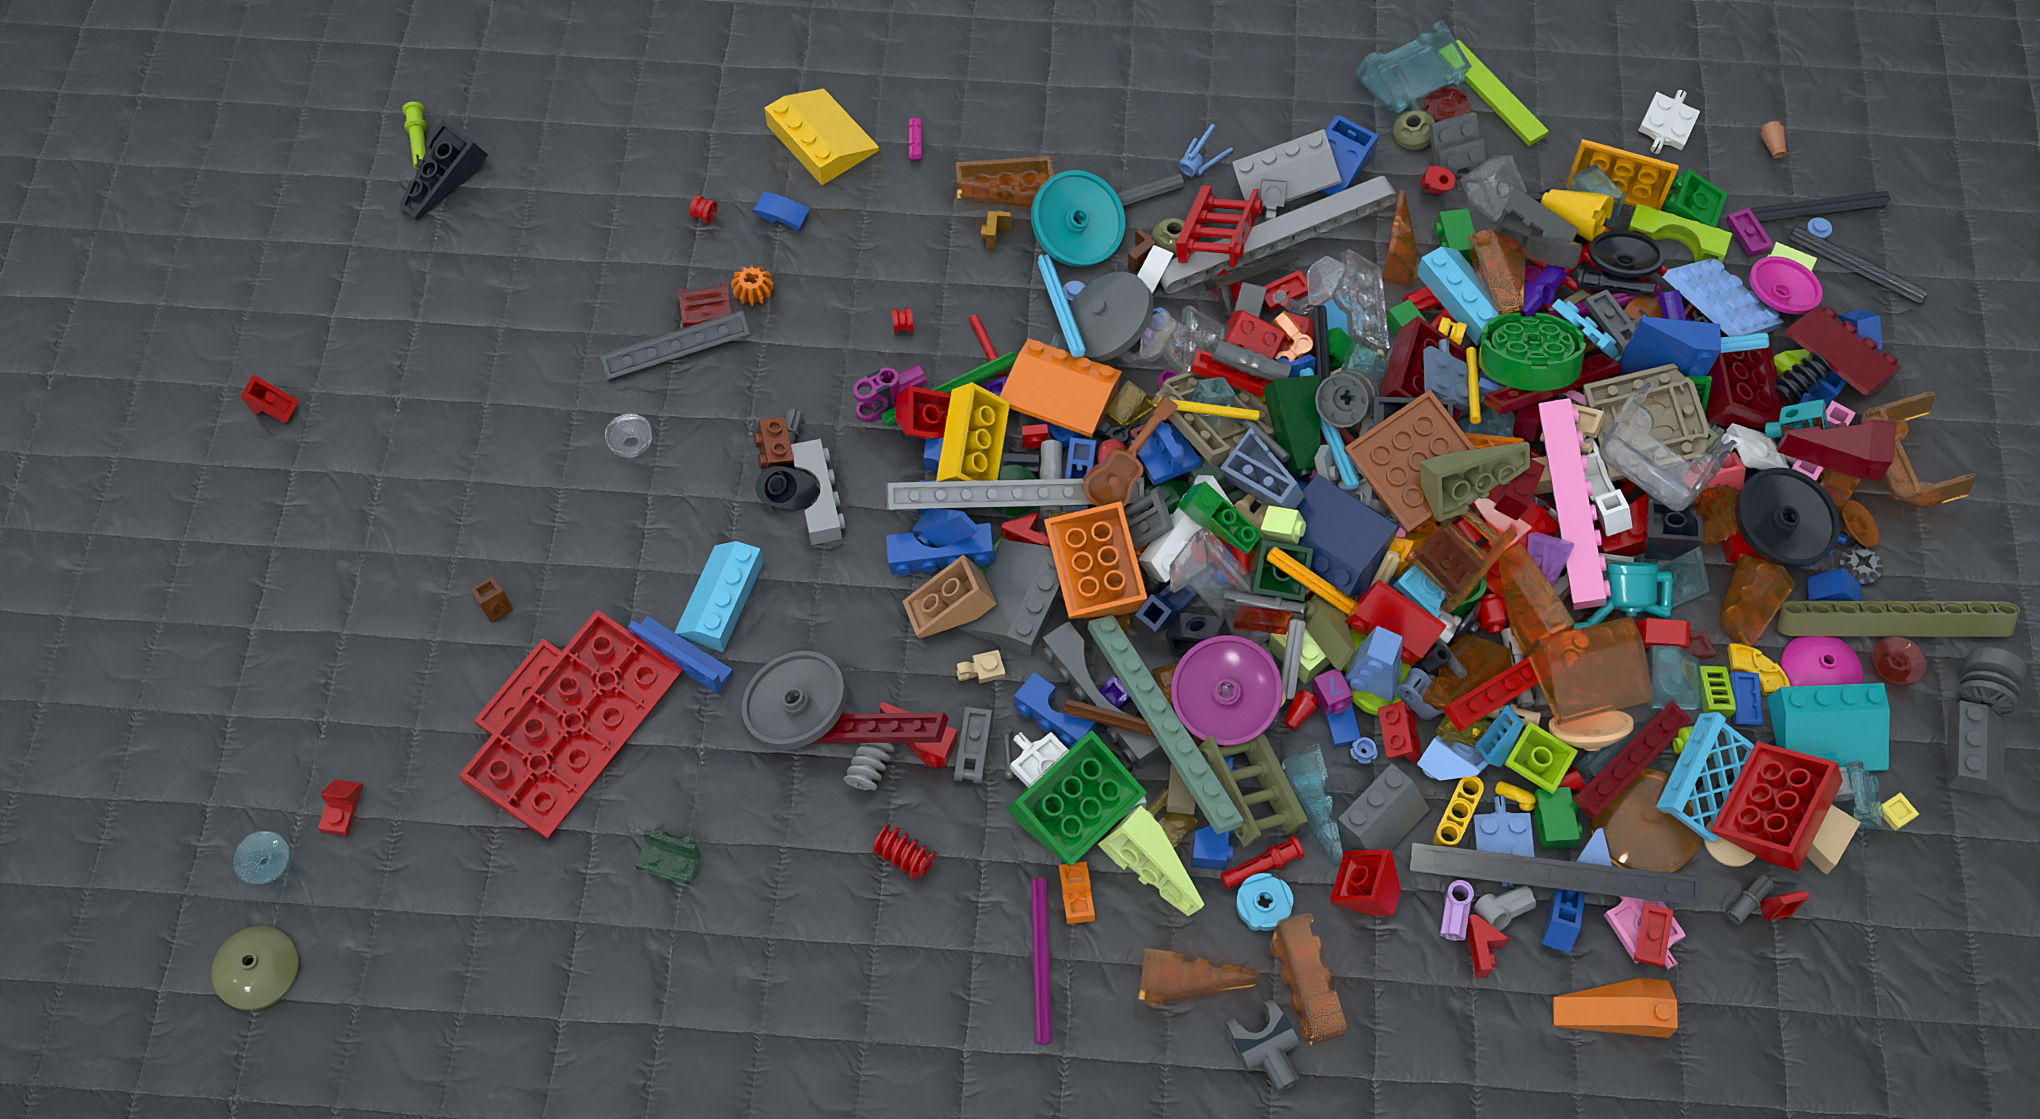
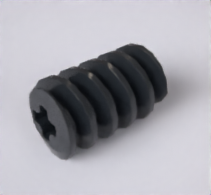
(1801, 377)

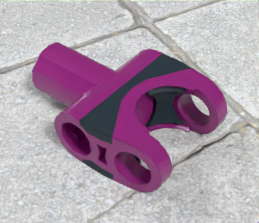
(885, 386)

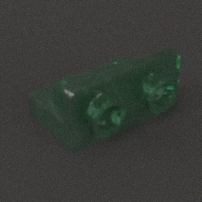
(668, 856)

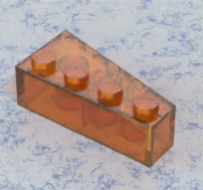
(1307, 979)

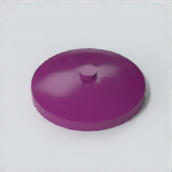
(1227, 690)

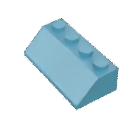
(1458, 289)
(720, 595)

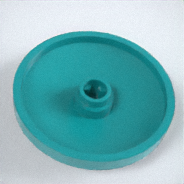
(1078, 218)

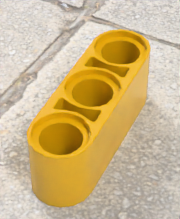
(1459, 802)

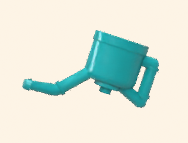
(1635, 590)

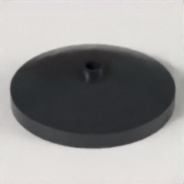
(1787, 517)

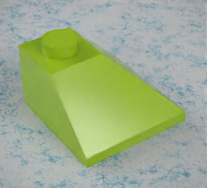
(1540, 757)

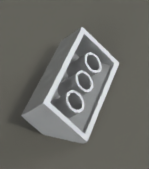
(1302, 163)

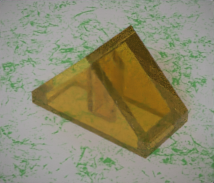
(1130, 404)

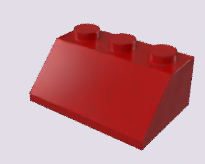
(1392, 611)

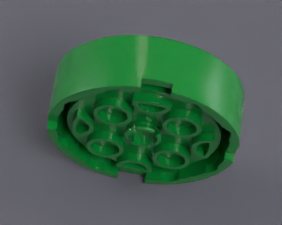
(1531, 351)

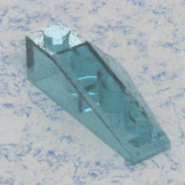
(1307, 778)

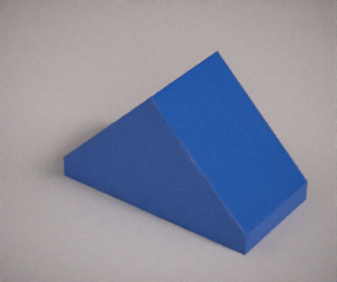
(1866, 322)
(1833, 586)

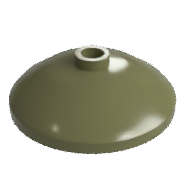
(264, 980)

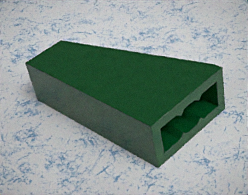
(1295, 421)

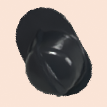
(785, 488)

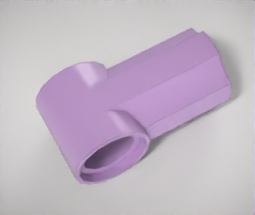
(1456, 912)

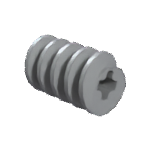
(866, 763)

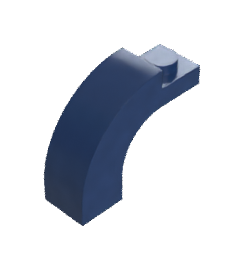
(1162, 608)

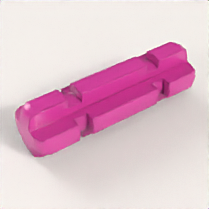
(915, 138)

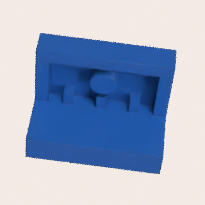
(1167, 454)

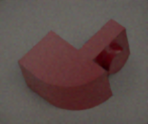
(1528, 421)

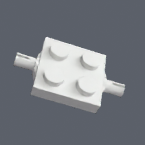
(1668, 121)
(1756, 448)
(1035, 756)

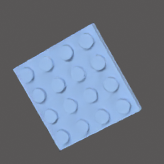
(1723, 298)

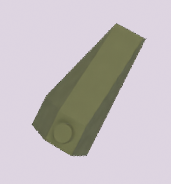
(1462, 477)

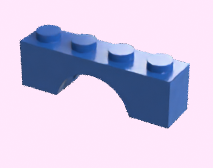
(910, 556)
(1210, 849)

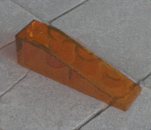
(1402, 250)
(1500, 268)
(1530, 600)
(1481, 661)
(1170, 978)

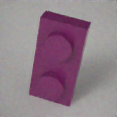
(1749, 232)

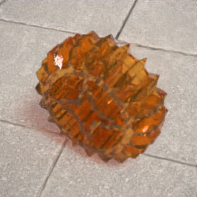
(1718, 512)

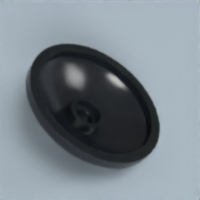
(1626, 254)

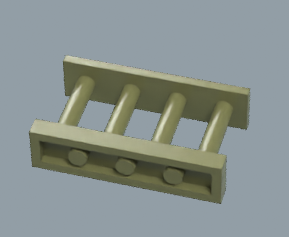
(1272, 779)

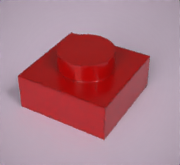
(1034, 435)

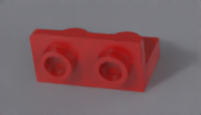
(1400, 731)

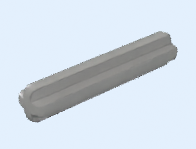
(1292, 657)

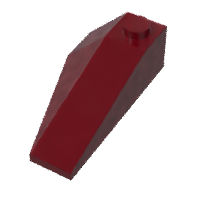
(1853, 450)

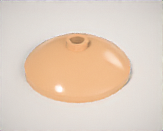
(1594, 731)

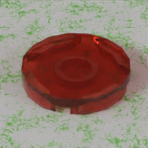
(1446, 104)

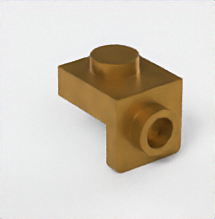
(995, 221)

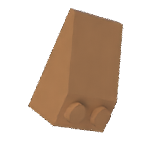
(949, 599)

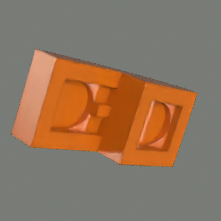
(1076, 893)

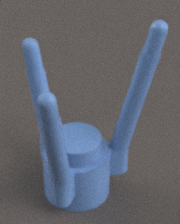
(1192, 160)

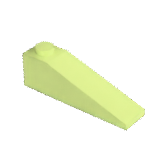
(1144, 847)

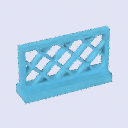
(1693, 765)

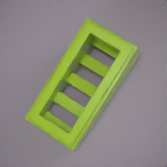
(1728, 707)

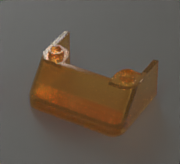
(1900, 475)

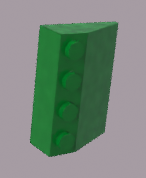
(1076, 799)

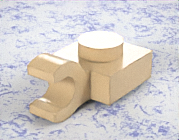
(985, 667)

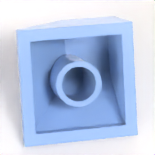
(1451, 760)

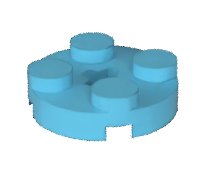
(1271, 888)

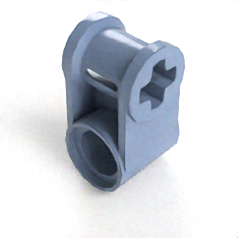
(1416, 691)

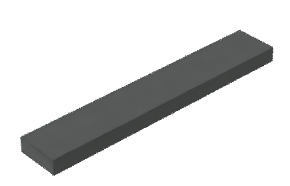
(674, 344)

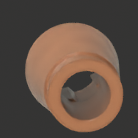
(1774, 138)

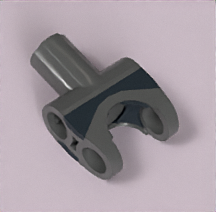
(1267, 1046)

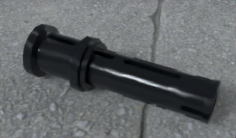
(1603, 281)

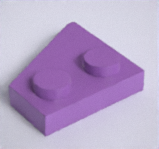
(1549, 554)

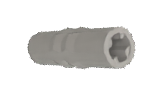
(1050, 469)

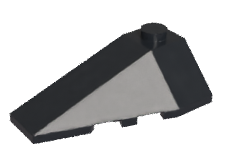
(445, 165)
(1670, 531)

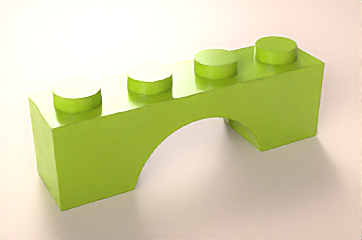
(1701, 239)

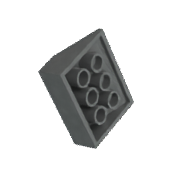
(1025, 595)

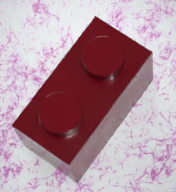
(1518, 492)

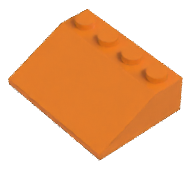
(1060, 387)
(1096, 562)

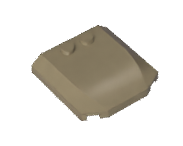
(1672, 401)
(1212, 435)

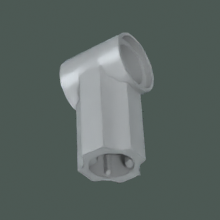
(1501, 909)

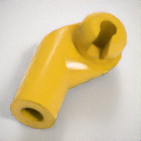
(1525, 798)

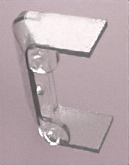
(1653, 464)
(1210, 571)

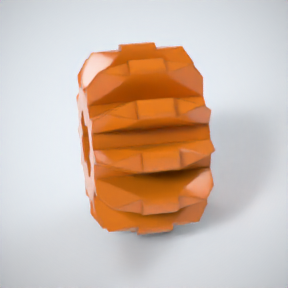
(752, 285)

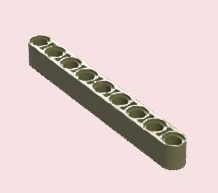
(1898, 618)

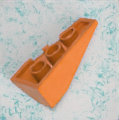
(1624, 1007)

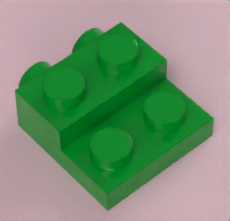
(1695, 199)

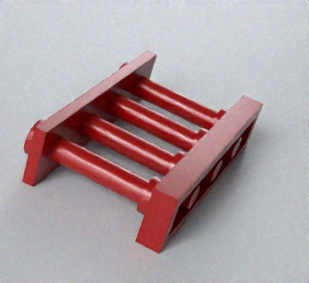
(1201, 215)

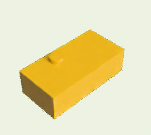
(973, 435)

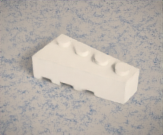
(1164, 549)

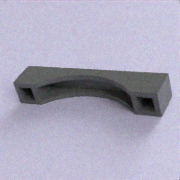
(1066, 651)

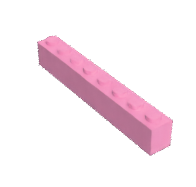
(1572, 503)

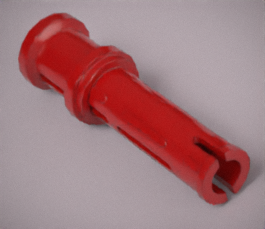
(1272, 858)

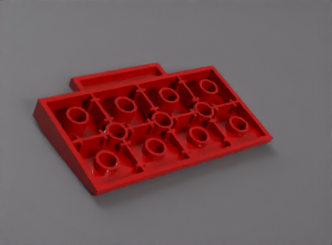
(565, 721)

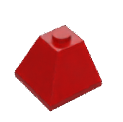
(1367, 882)

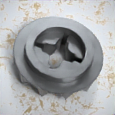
(1863, 573)

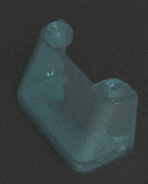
(1424, 65)

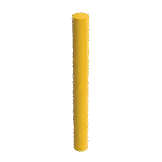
(1473, 386)
(1216, 410)

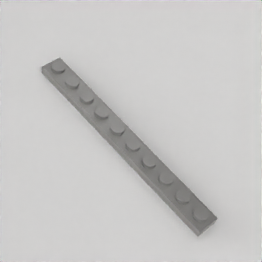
(993, 493)

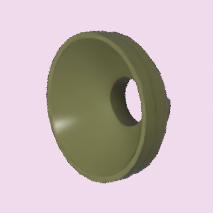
(1413, 137)
(1165, 239)

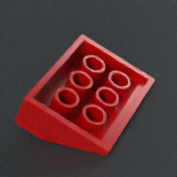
(1778, 804)

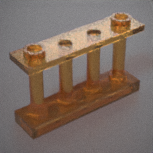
(1498, 543)

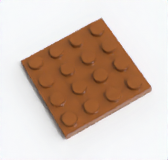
(1393, 452)

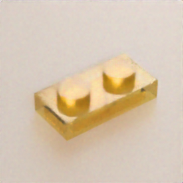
(1468, 736)

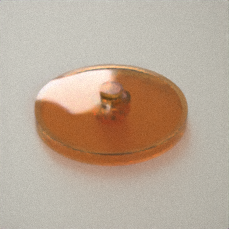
(1640, 833)

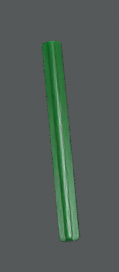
(975, 376)

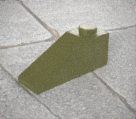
(1329, 630)

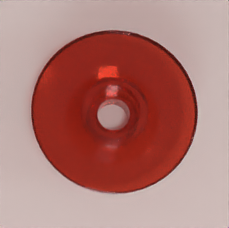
(1903, 652)

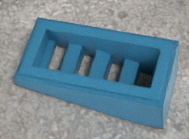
(1489, 745)

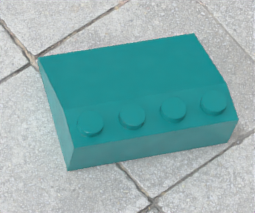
(1834, 722)

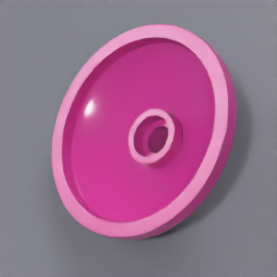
(1785, 285)
(1805, 662)

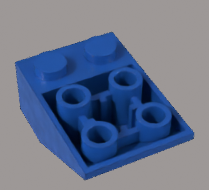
(1351, 149)

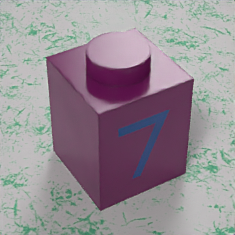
(1332, 692)

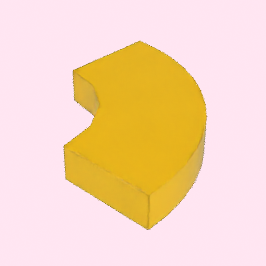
(1751, 660)

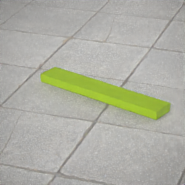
(1502, 100)

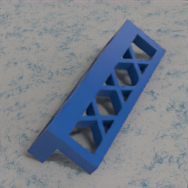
(690, 658)

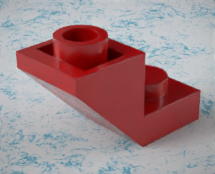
(1664, 632)

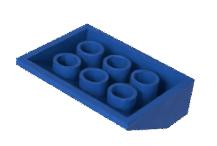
(1668, 341)

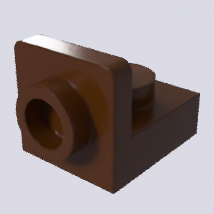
(1139, 252)
(491, 599)

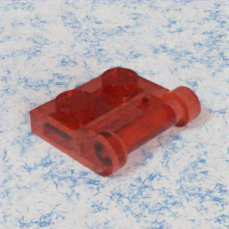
(706, 309)

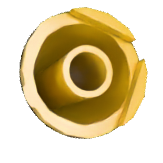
(1581, 209)

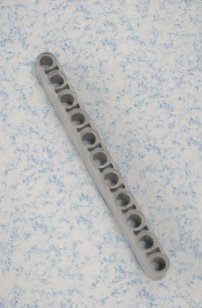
(1284, 232)

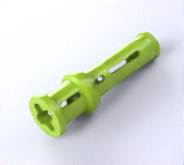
(415, 127)

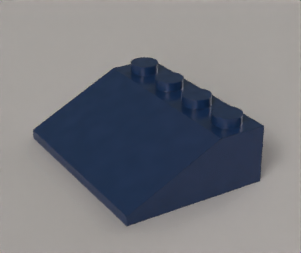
(1344, 535)

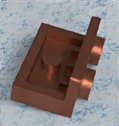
(773, 443)
(1448, 560)

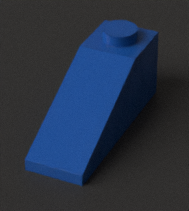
(1079, 462)
(944, 527)
(1563, 919)

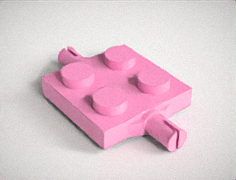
(1626, 922)

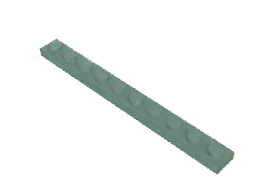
(1165, 725)

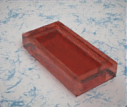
(1262, 619)

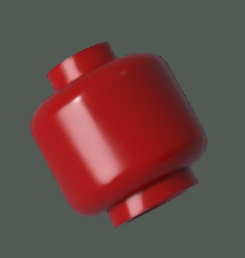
(1493, 614)

